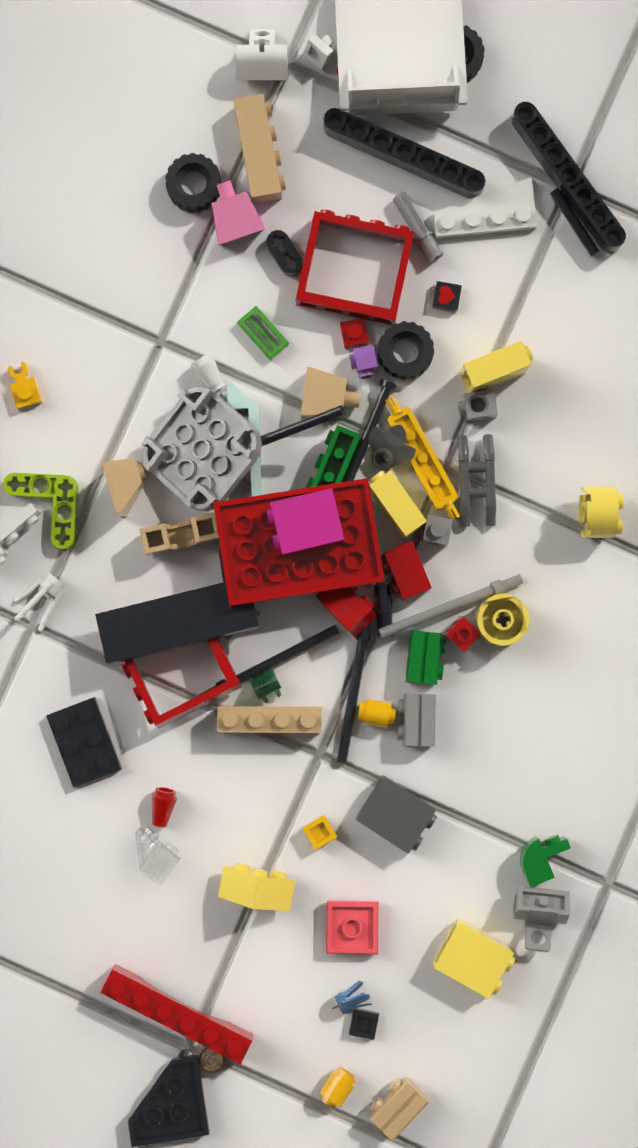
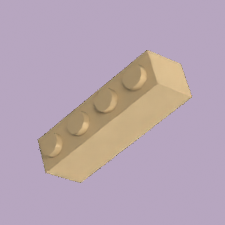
(257, 148)
(269, 719)

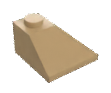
(124, 482)

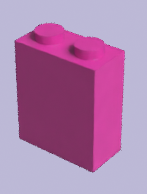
(305, 522)

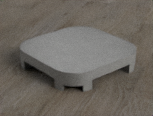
(202, 448)

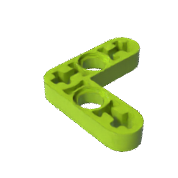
(52, 492)

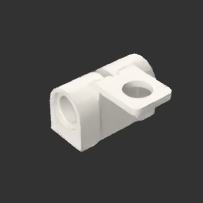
(262, 57)

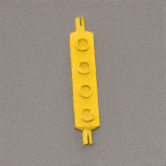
(425, 460)

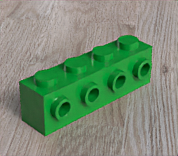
(337, 457)

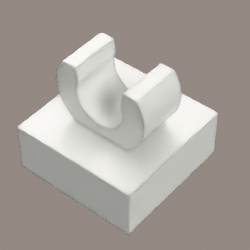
(319, 50)

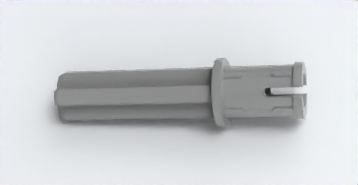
(415, 223)

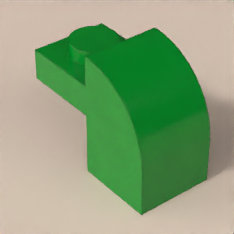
(534, 858)

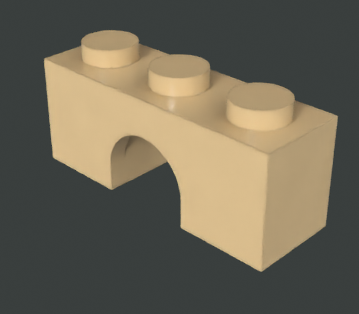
(179, 535)

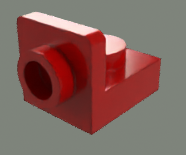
(462, 633)

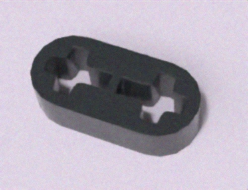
(289, 249)

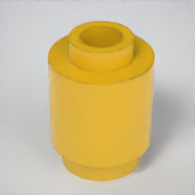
(376, 713)
(337, 1087)

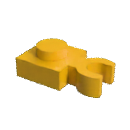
(24, 390)

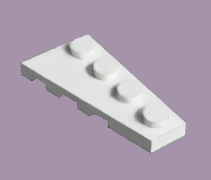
(492, 212)

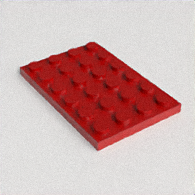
(261, 573)

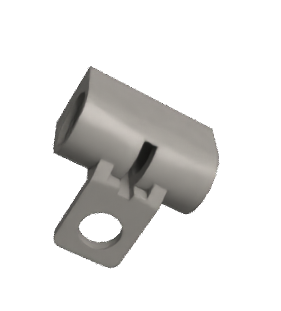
(539, 910)

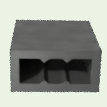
(396, 814)

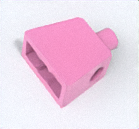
(234, 214)

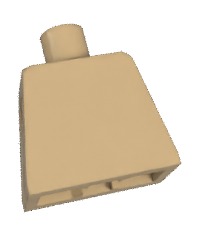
(325, 392)

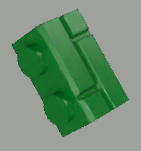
(424, 657)

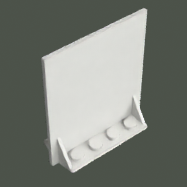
(400, 56)

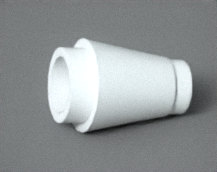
(208, 372)

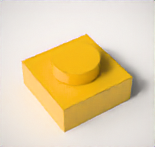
(319, 832)

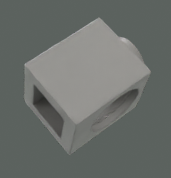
(488, 400)

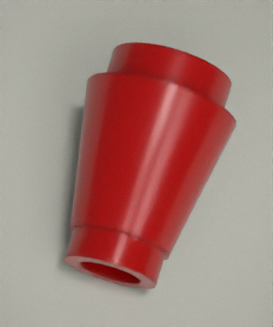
(162, 806)

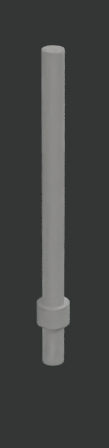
(496, 587)

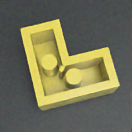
(256, 888)

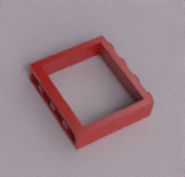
(347, 307)
(152, 714)

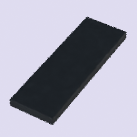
(172, 623)

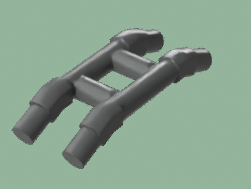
(466, 492)

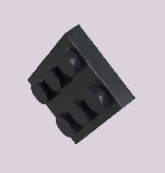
(84, 742)

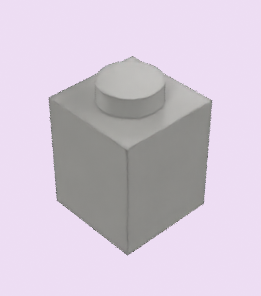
(437, 530)

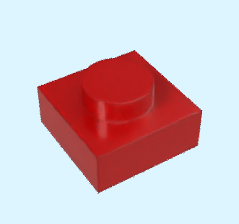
(354, 333)

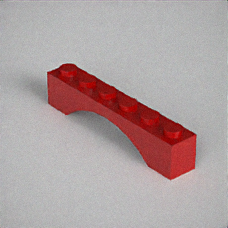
(198, 1026)

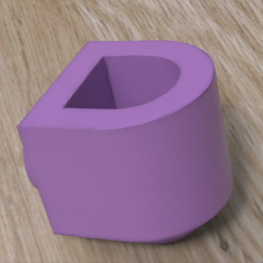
(364, 361)

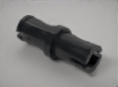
(383, 606)

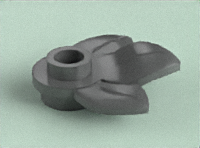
(393, 445)

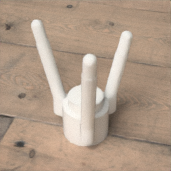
(47, 586)

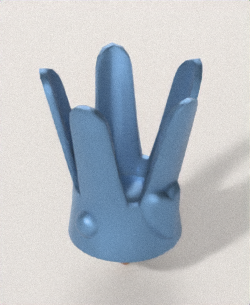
(348, 1003)

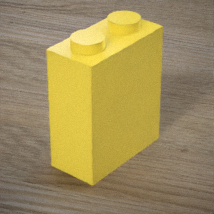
(496, 367)
(396, 504)
(474, 959)

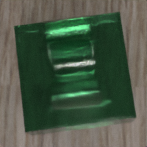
(266, 684)

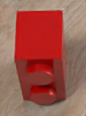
(406, 571)
(348, 608)

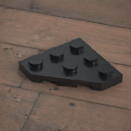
(172, 1106)

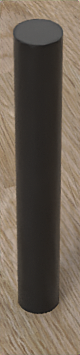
(574, 222)

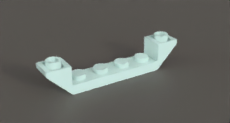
(243, 404)

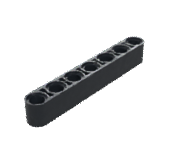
(394, 144)
(566, 164)

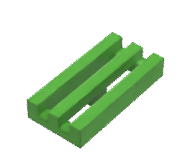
(277, 349)

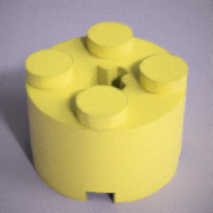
(600, 512)
(509, 607)

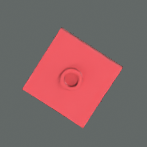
(352, 927)

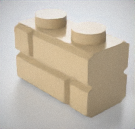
(398, 1107)

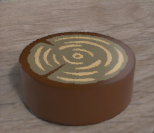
(210, 1060)

